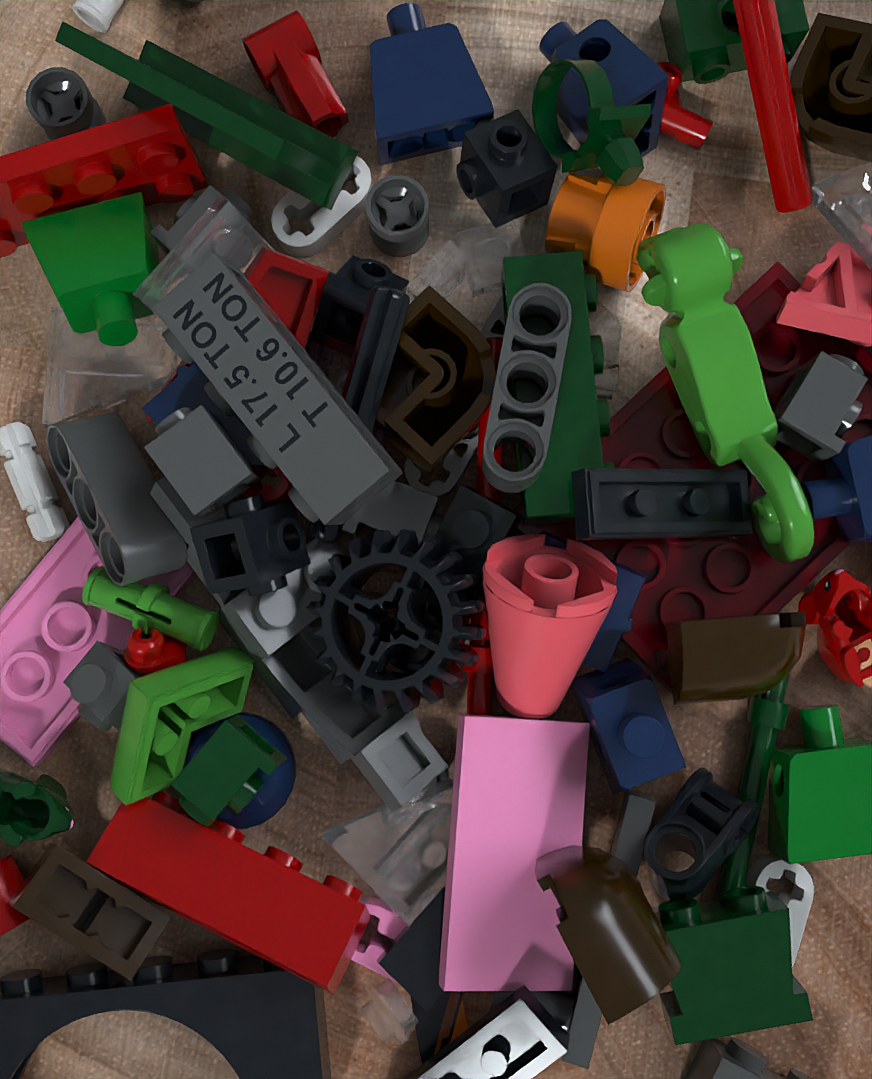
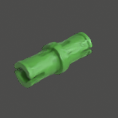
(153, 608)

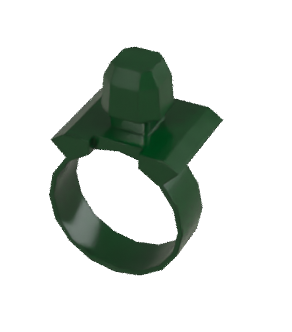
(611, 127)

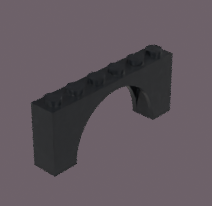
(244, 1006)

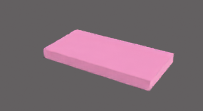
(46, 636)
(512, 802)

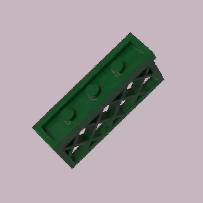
(226, 117)

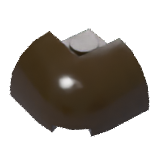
(835, 86)
(436, 381)
(730, 655)
(608, 928)

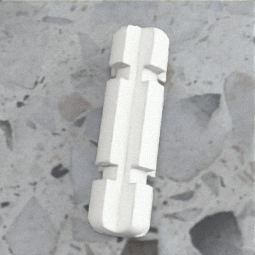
(32, 482)

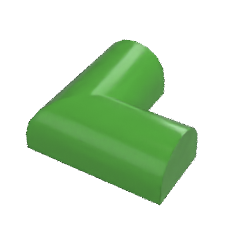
(164, 711)

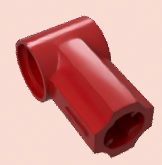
(291, 67)

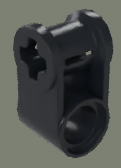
(705, 825)

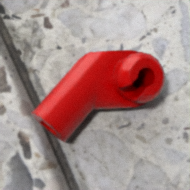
(678, 121)
(153, 654)

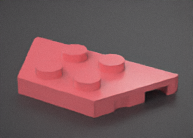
(833, 298)

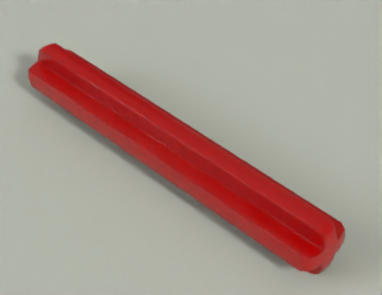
(774, 103)

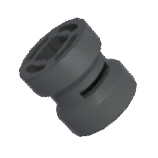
(61, 96)
(397, 203)

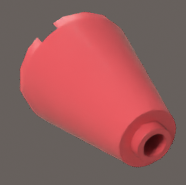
(542, 617)

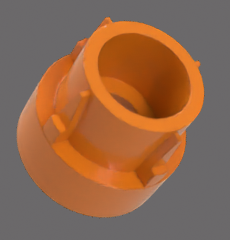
(605, 225)

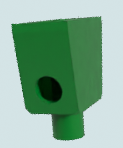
(96, 263)
(821, 792)

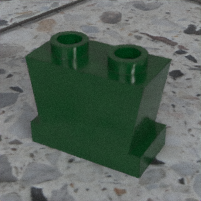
(732, 966)

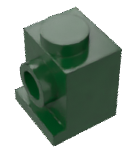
(226, 771)

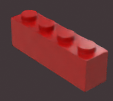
(234, 889)

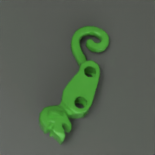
(721, 377)

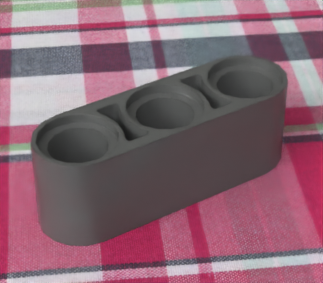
(533, 358)
(113, 498)

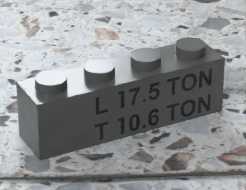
(275, 391)

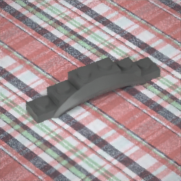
(381, 743)

